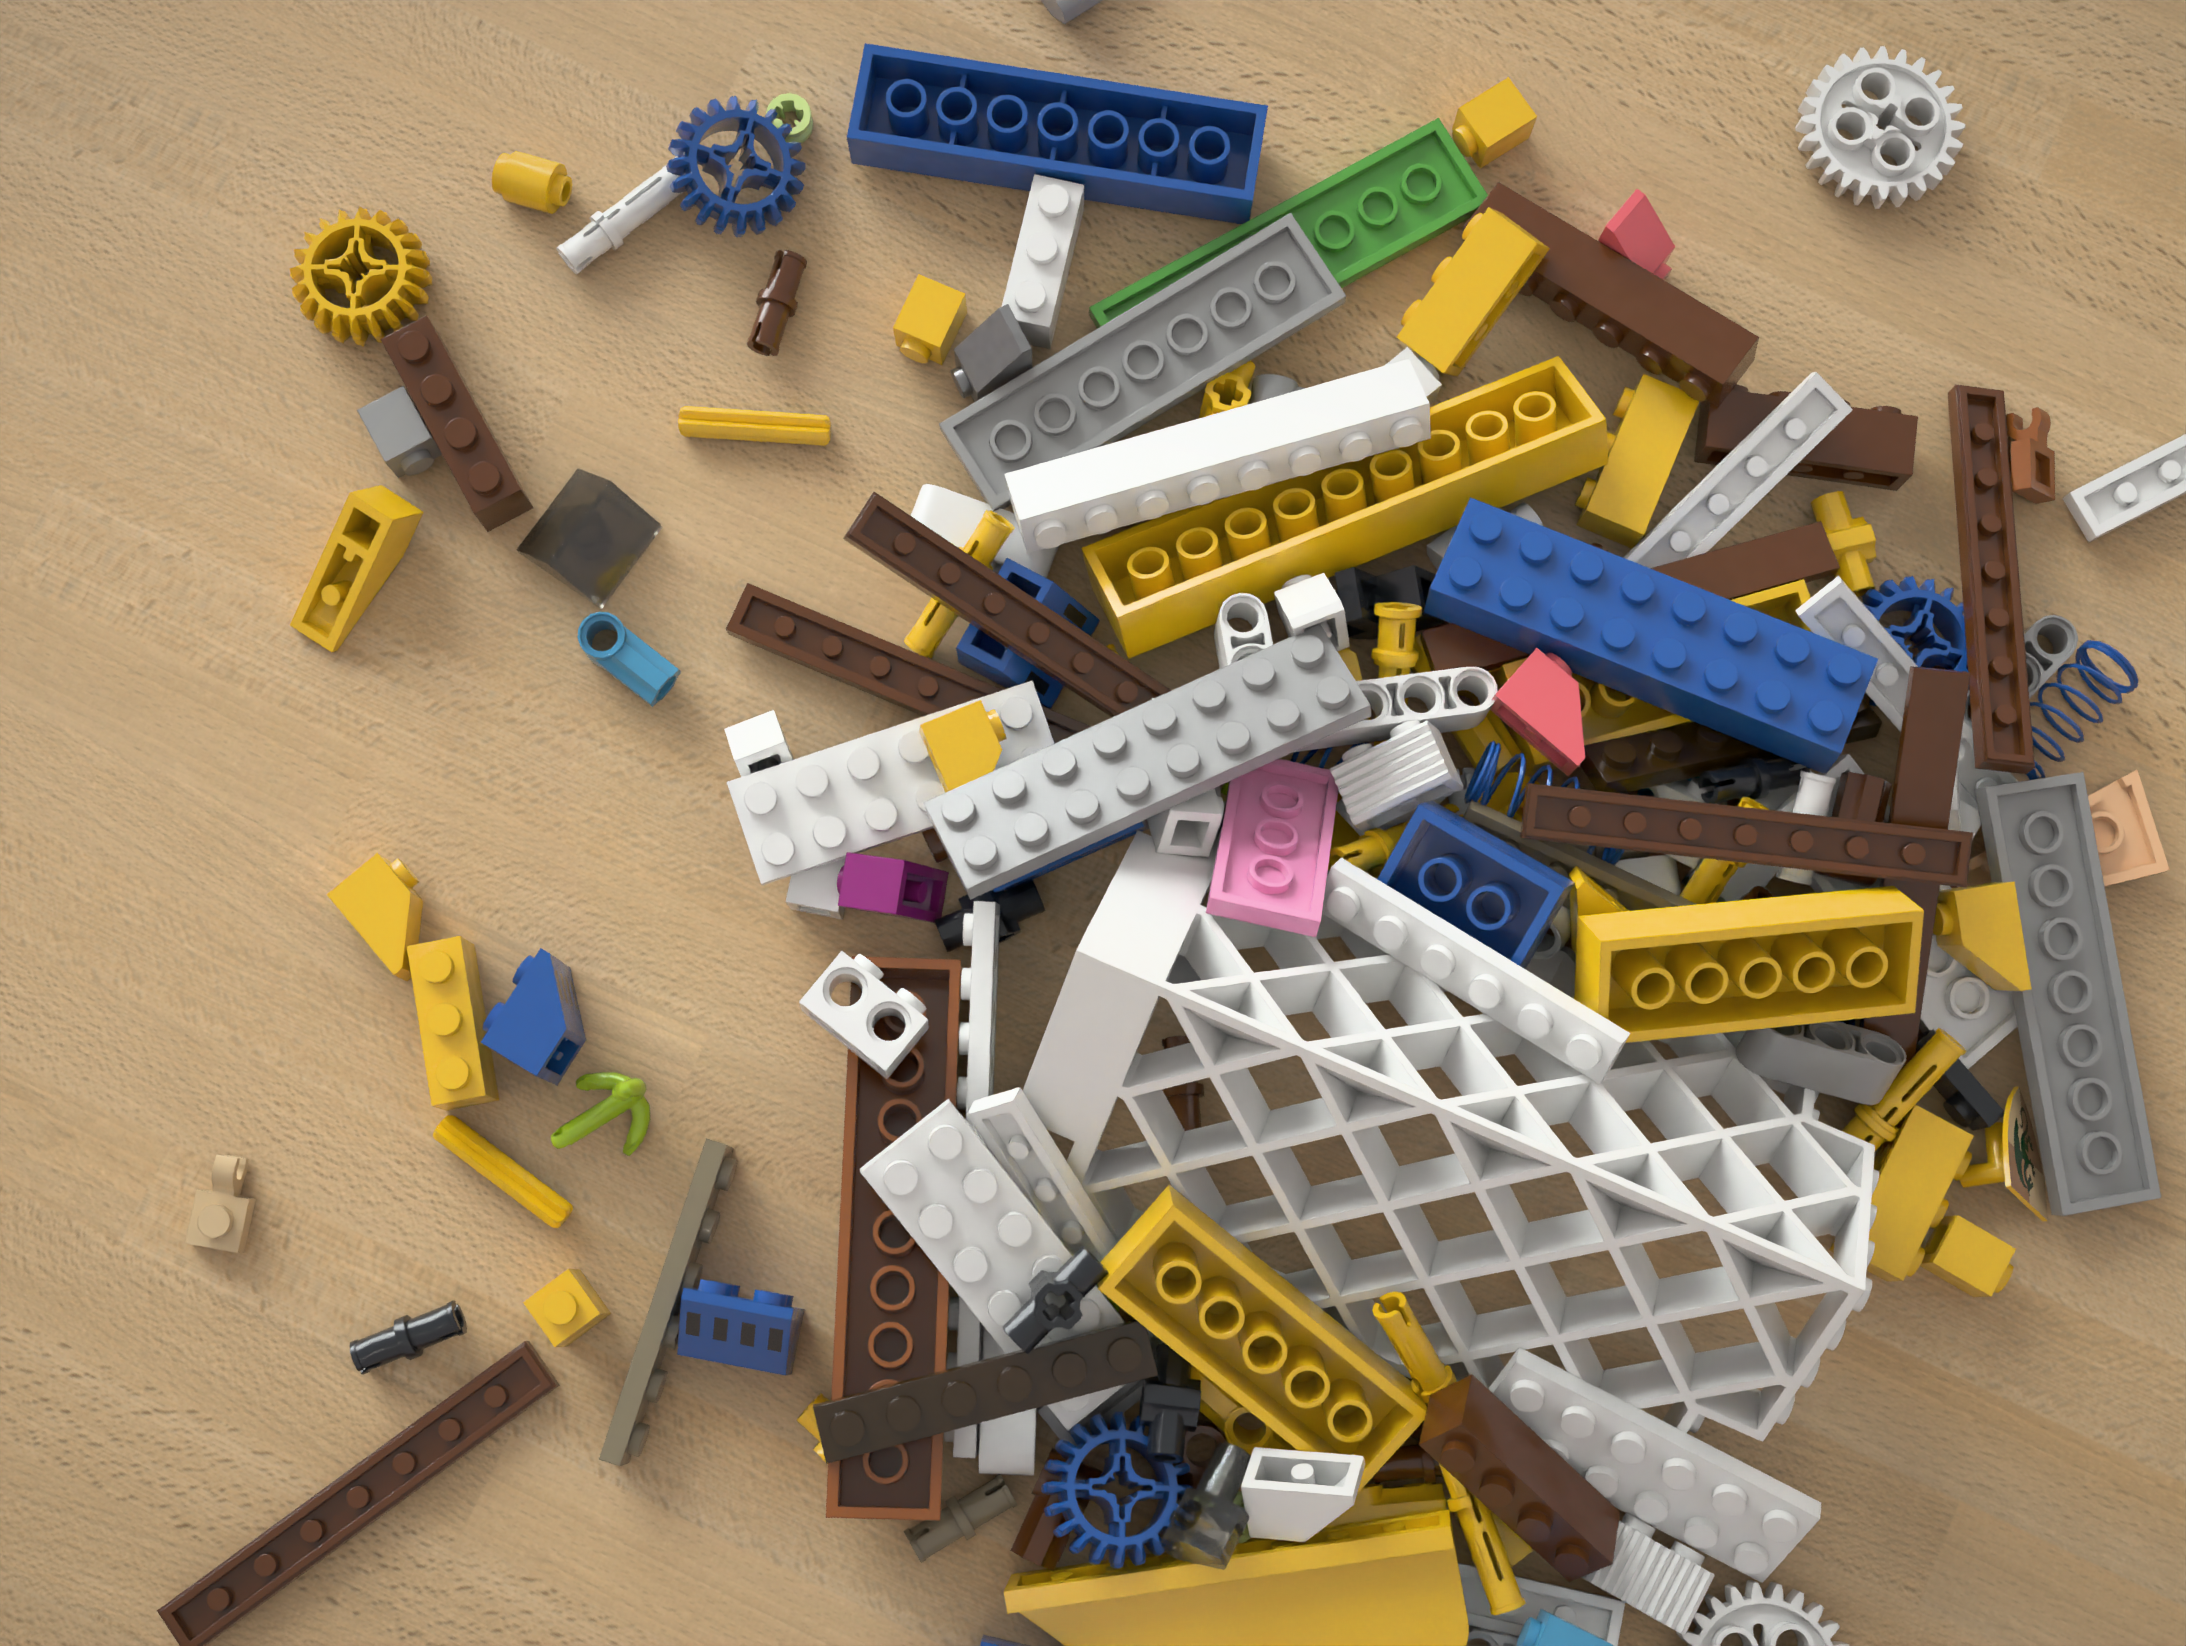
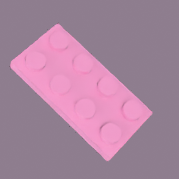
(1275, 847)

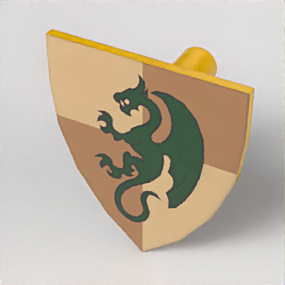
(2012, 1157)

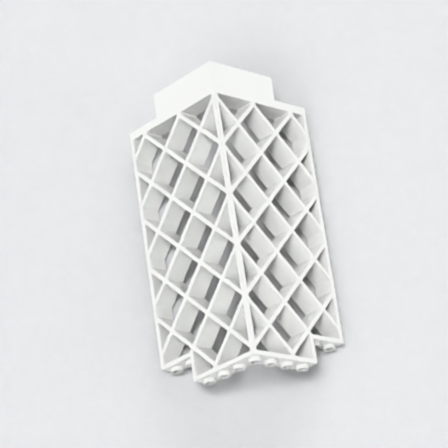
(1497, 1140)

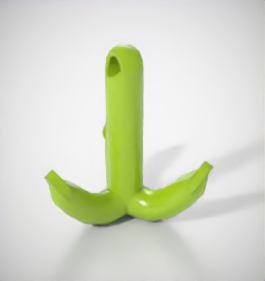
(626, 1094)

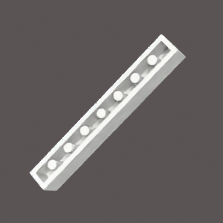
(1219, 456)

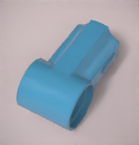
(629, 659)

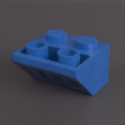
(1002, 665)
(540, 1020)
(739, 1330)

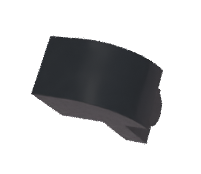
(1362, 590)

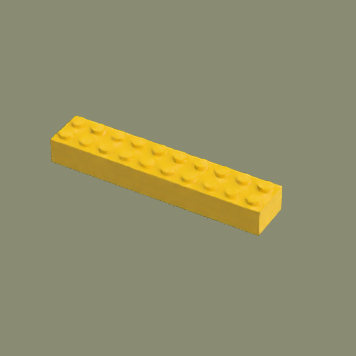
(1483, 445)

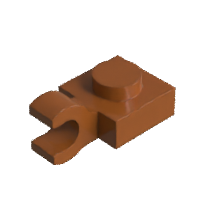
(2031, 460)

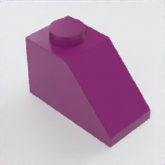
(892, 887)

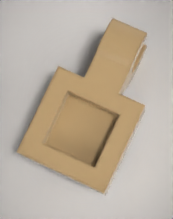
(222, 1216)

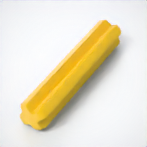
(754, 425)
(503, 1171)

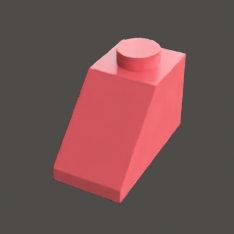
(1639, 235)
(1545, 709)

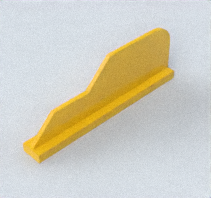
(1339, 1588)

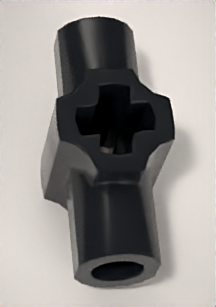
(1015, 906)
(1038, 1318)
(1169, 1406)

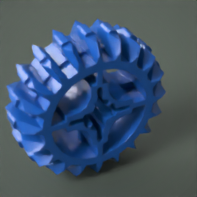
(716, 163)
(1925, 609)
(1115, 1517)

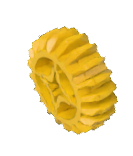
(345, 253)

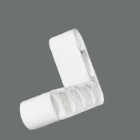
(1384, 694)

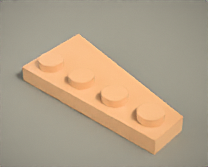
(2123, 834)

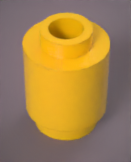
(531, 181)

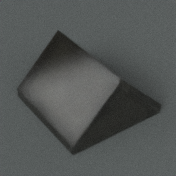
(590, 536)

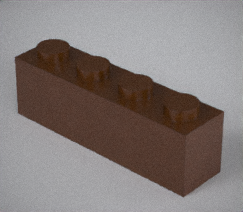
(456, 423)
(1864, 449)
(1520, 1478)

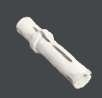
(617, 222)

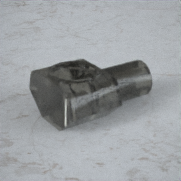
(1206, 1519)

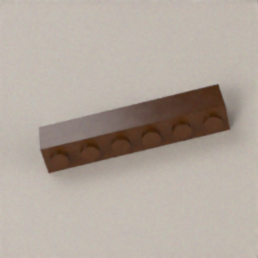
(1629, 304)

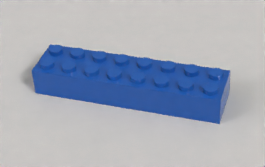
(1016, 122)
(1651, 636)

